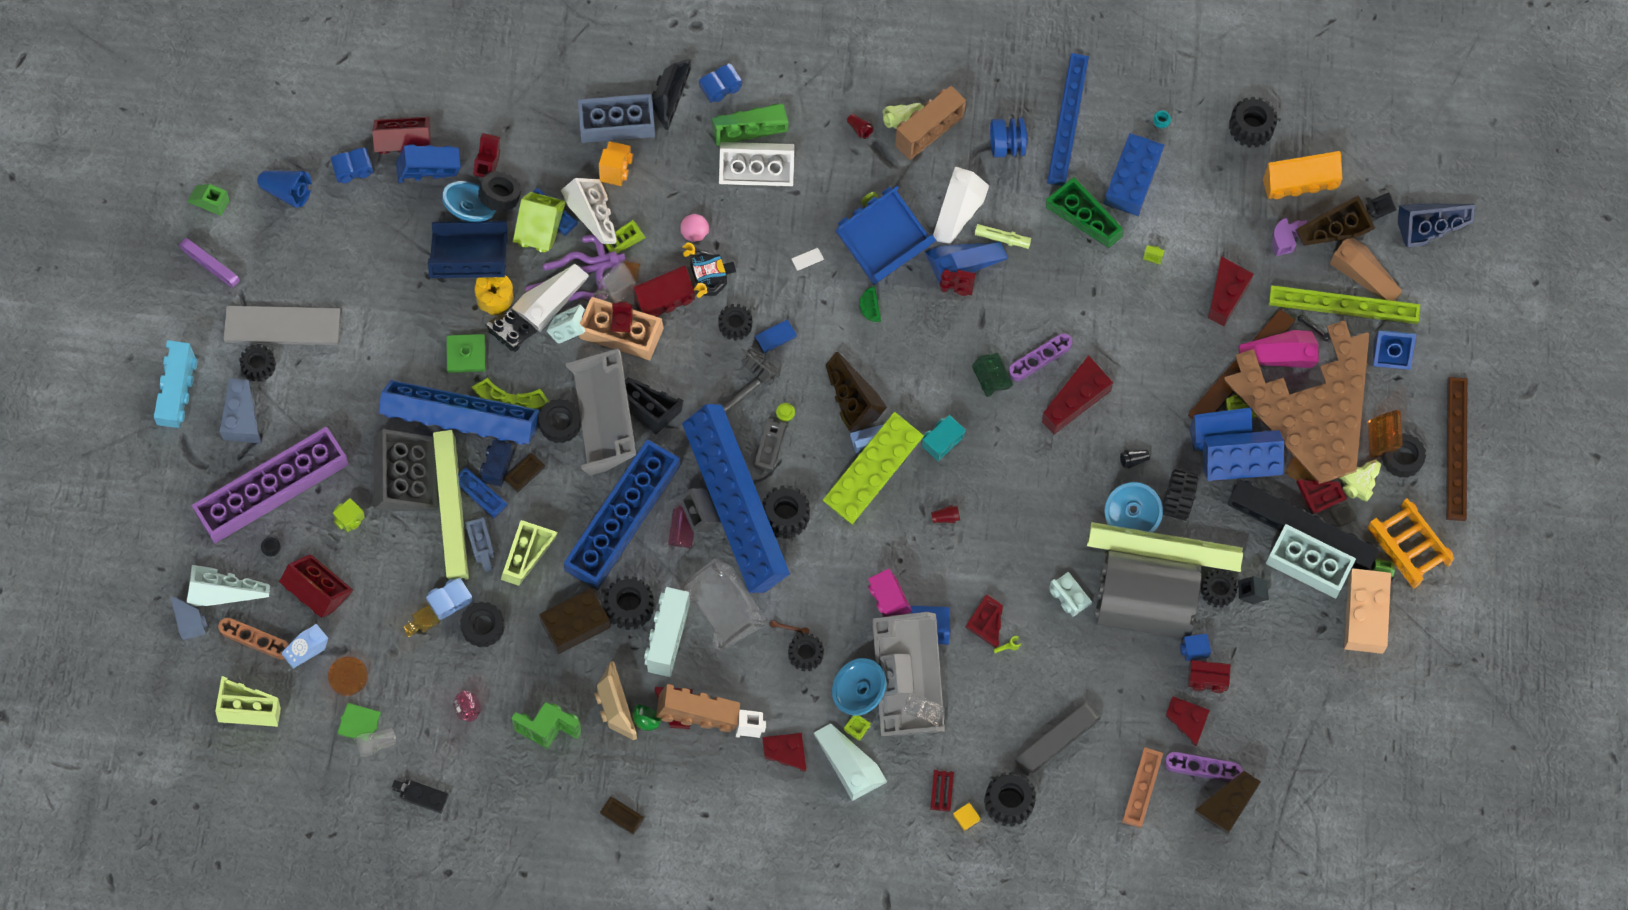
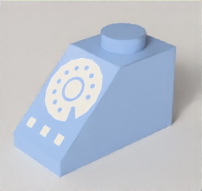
(305, 646)

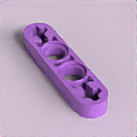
(209, 263)
(1040, 357)
(1203, 766)

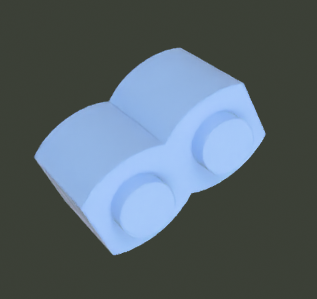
(449, 598)

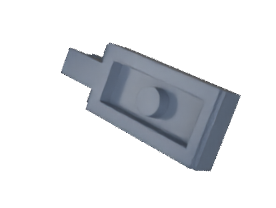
(480, 542)

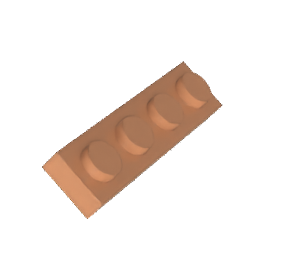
(1142, 787)

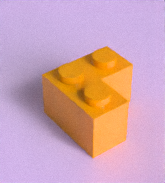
(614, 163)

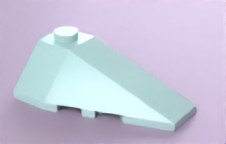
(212, 588)
(854, 768)

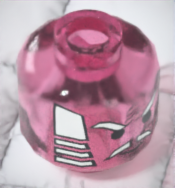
(467, 706)

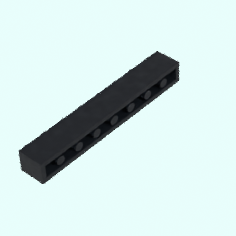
(1278, 512)

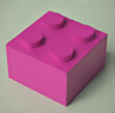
(889, 594)

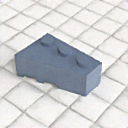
(239, 414)

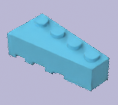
(175, 384)

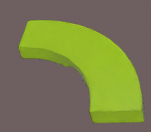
(487, 390)

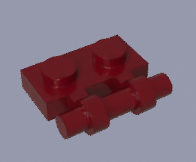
(961, 282)

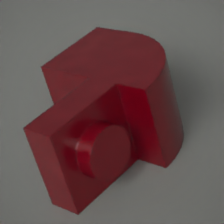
(488, 155)

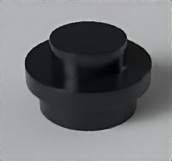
(270, 546)

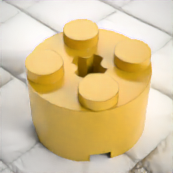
(494, 303)

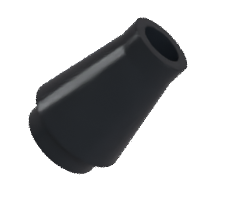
(1131, 458)

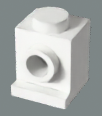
(750, 724)

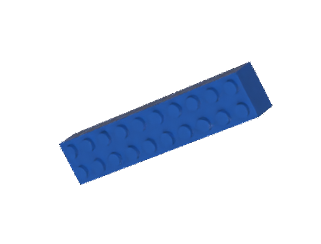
(735, 498)

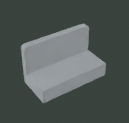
(898, 674)

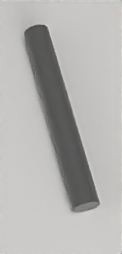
(739, 396)

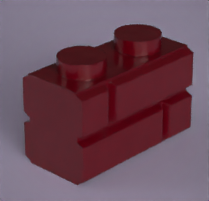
(1209, 676)

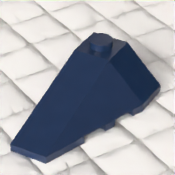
(1429, 221)

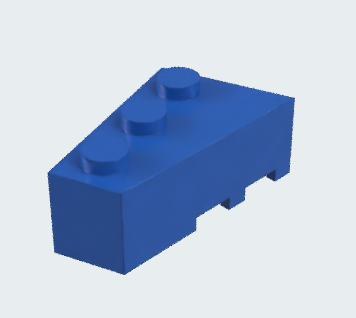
(427, 161)

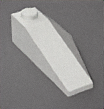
(963, 198)
(546, 299)

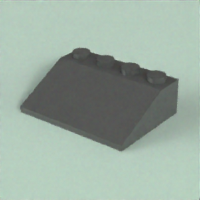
(404, 472)

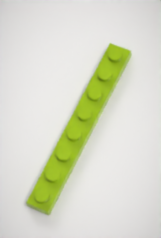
(1344, 304)

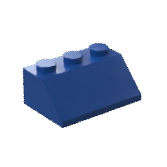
(1219, 424)

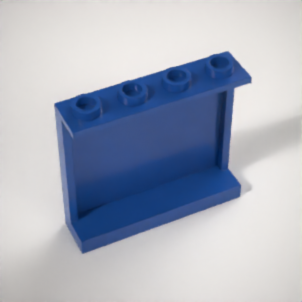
(883, 235)

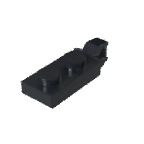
(421, 795)

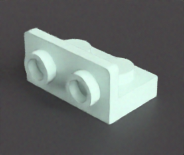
(567, 324)
(1070, 594)

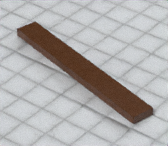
(1220, 390)
(1456, 449)

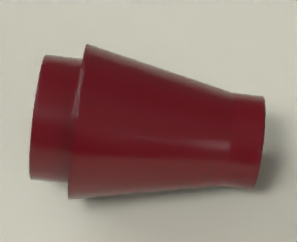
(860, 126)
(946, 515)

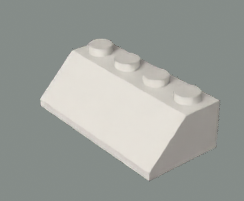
(756, 164)

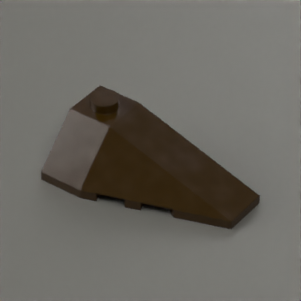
(1339, 223)
(857, 399)

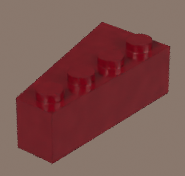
(1078, 394)

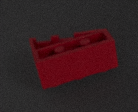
(1228, 290)

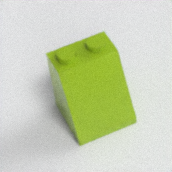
(538, 221)

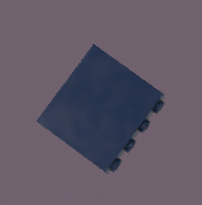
(468, 249)

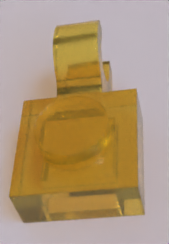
(423, 620)

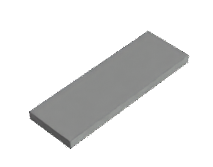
(282, 325)

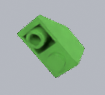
(209, 198)

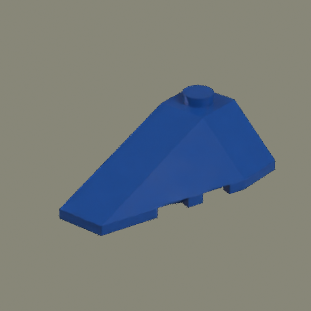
(965, 257)

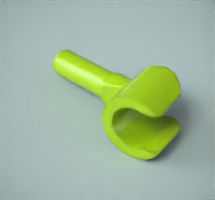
(1010, 645)

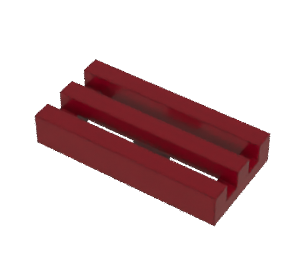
(943, 774)

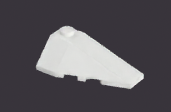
(588, 202)

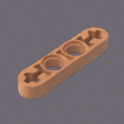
(252, 641)

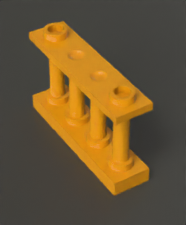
(1402, 559)

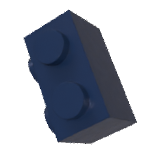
(497, 463)

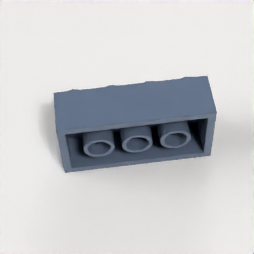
(616, 118)

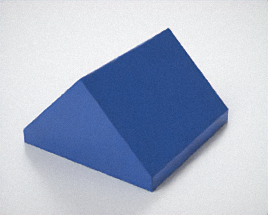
(1393, 349)

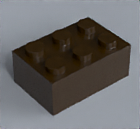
(574, 621)

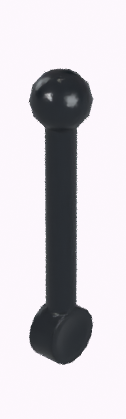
(1326, 337)

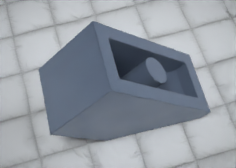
(188, 619)

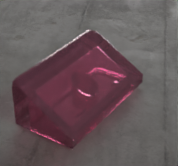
(680, 531)

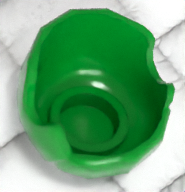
(645, 718)

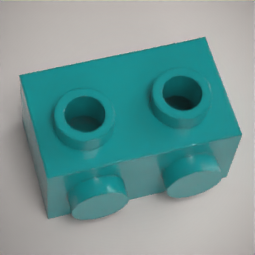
(943, 437)

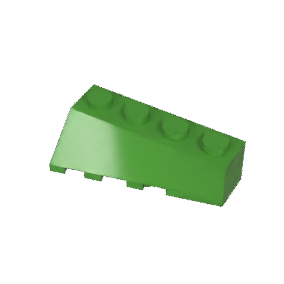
(750, 124)

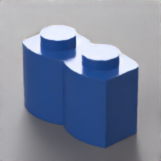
(719, 83)
(352, 165)

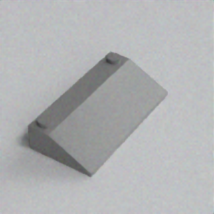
(603, 411)
(915, 636)

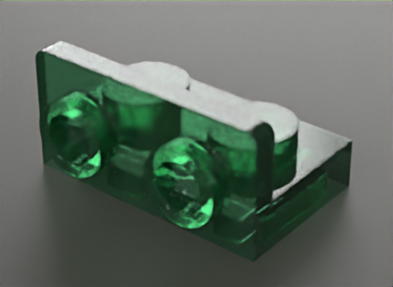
(991, 374)

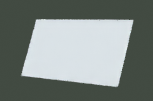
(807, 259)

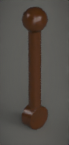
(773, 623)

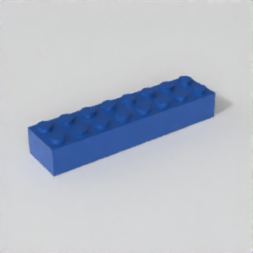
(458, 412)
(622, 514)

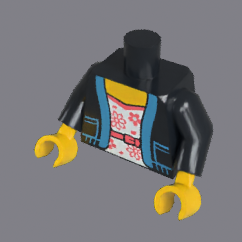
(708, 270)

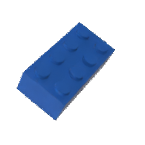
(1133, 174)
(1243, 455)

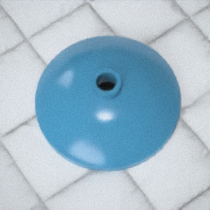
(463, 202)
(1137, 494)
(853, 681)

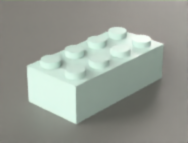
(1310, 561)
(667, 631)

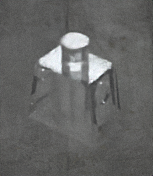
(616, 284)

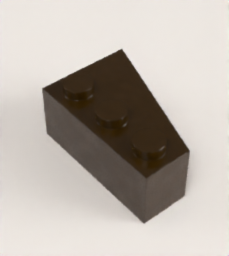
(1229, 802)

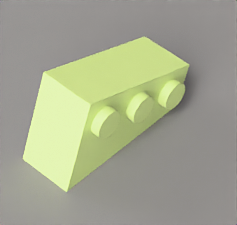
(527, 549)
(246, 706)

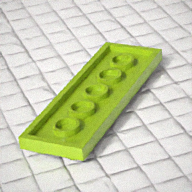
(873, 468)

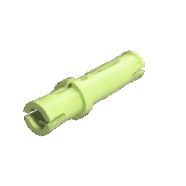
(1003, 236)

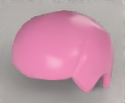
(694, 227)

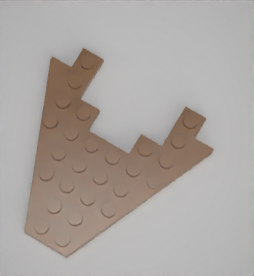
(1320, 422)

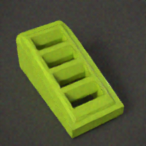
(626, 229)

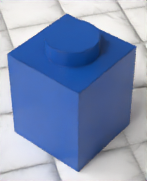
(1195, 647)

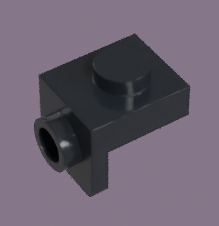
(1380, 205)

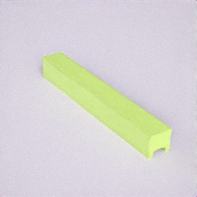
(450, 505)
(1165, 546)

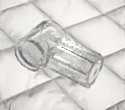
(370, 744)

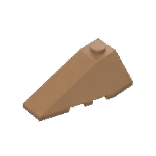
(1361, 265)

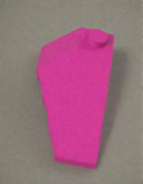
(1285, 349)

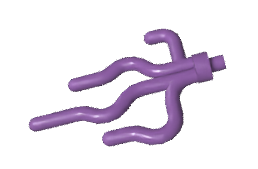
(599, 264)

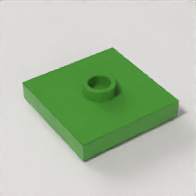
(466, 353)

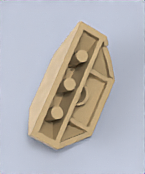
(614, 703)

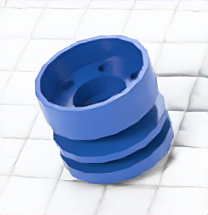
(1008, 137)

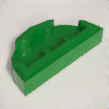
(869, 305)

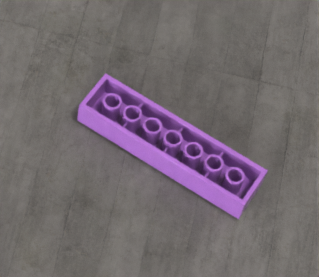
(270, 485)

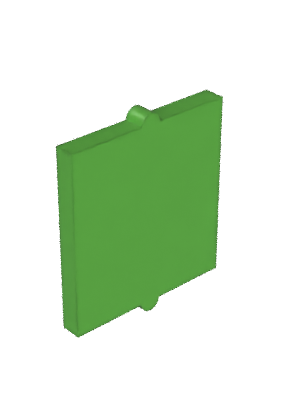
(358, 721)

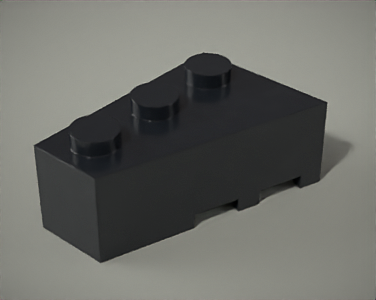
(651, 407)

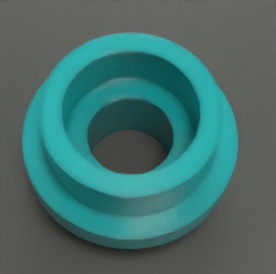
(1161, 115)

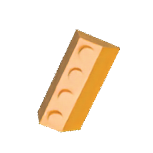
(1303, 175)

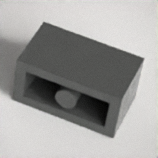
(699, 510)

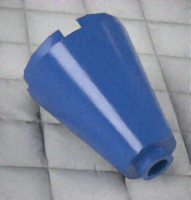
(287, 186)

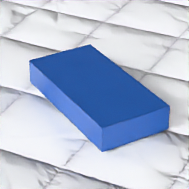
(775, 336)

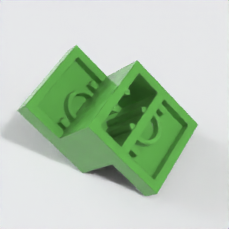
(546, 725)

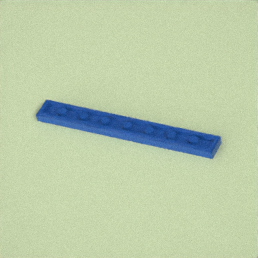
(1068, 119)

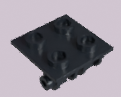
(510, 329)

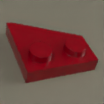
(986, 621)
(1188, 718)
(785, 749)

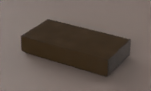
(524, 472)
(622, 815)

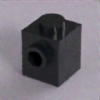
(1253, 590)

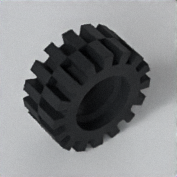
(737, 332)
(259, 373)
(1223, 578)
(805, 640)

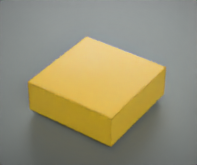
(966, 816)

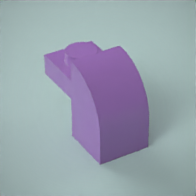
(1283, 236)

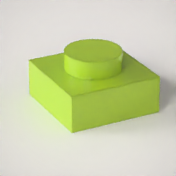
(1153, 254)
(857, 727)

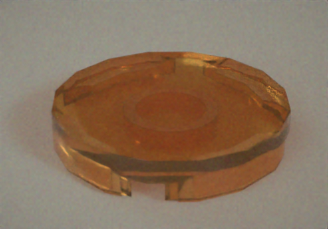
(347, 676)

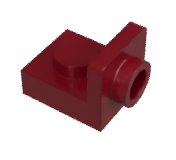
(621, 317)

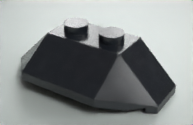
(669, 91)

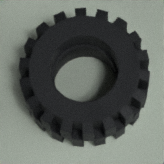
(1253, 109)
(1180, 494)
(792, 498)
(624, 588)
(1012, 783)

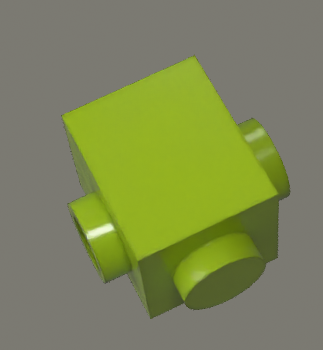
(348, 515)

